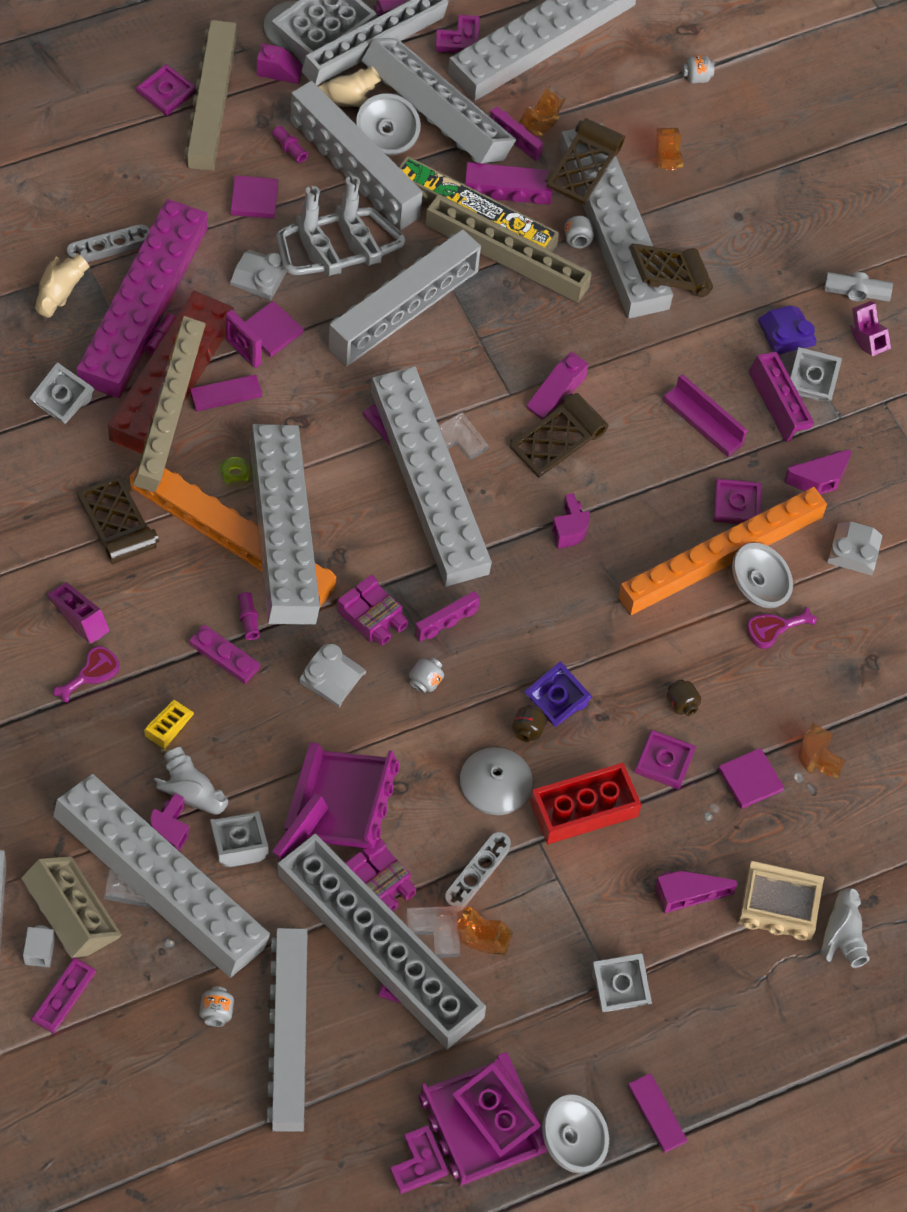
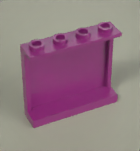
(353, 790)
(462, 1140)

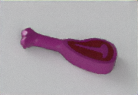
(765, 628)
(99, 668)

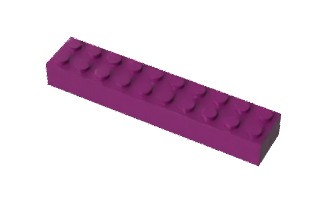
(143, 298)

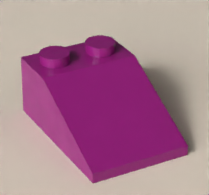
(497, 1107)

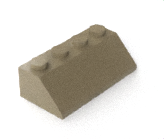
(70, 906)

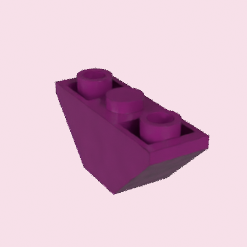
(819, 472)

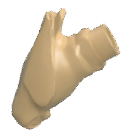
(351, 89)
(58, 283)

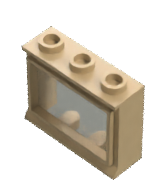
(781, 901)

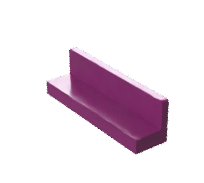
(780, 395)
(706, 416)

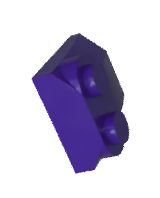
(787, 329)
(558, 694)

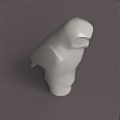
(190, 784)
(845, 930)

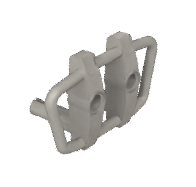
(352, 227)

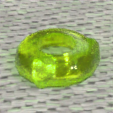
(231, 463)

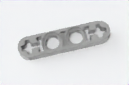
(107, 241)
(477, 871)

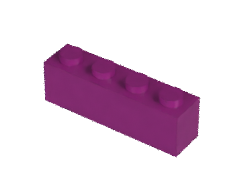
(509, 183)

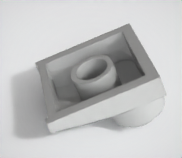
(259, 273)
(815, 374)
(62, 393)
(855, 547)
(331, 674)
(239, 839)
(621, 982)

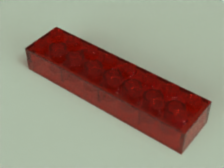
(135, 413)

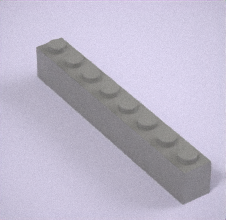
(351, 48)
(290, 1030)

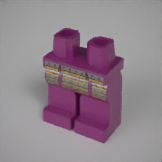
(372, 611)
(383, 874)

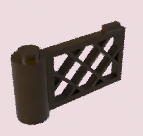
(595, 137)
(689, 267)
(579, 415)
(127, 541)

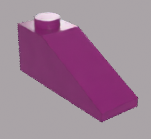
(560, 383)
(79, 612)
(689, 889)

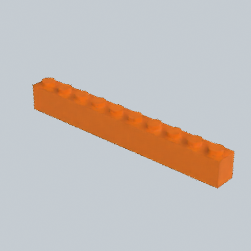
(219, 523)
(720, 550)

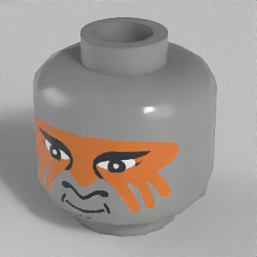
(698, 69)
(578, 232)
(426, 675)
(216, 1007)

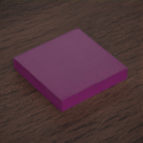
(166, 89)
(254, 197)
(274, 328)
(243, 339)
(736, 501)
(665, 759)
(751, 778)

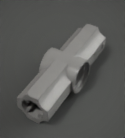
(858, 286)

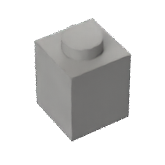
(39, 946)

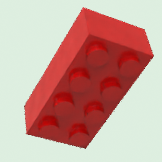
(585, 803)

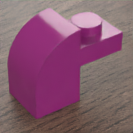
(866, 330)
(573, 526)
(166, 822)

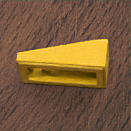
(164, 739)

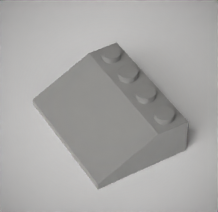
(318, 22)

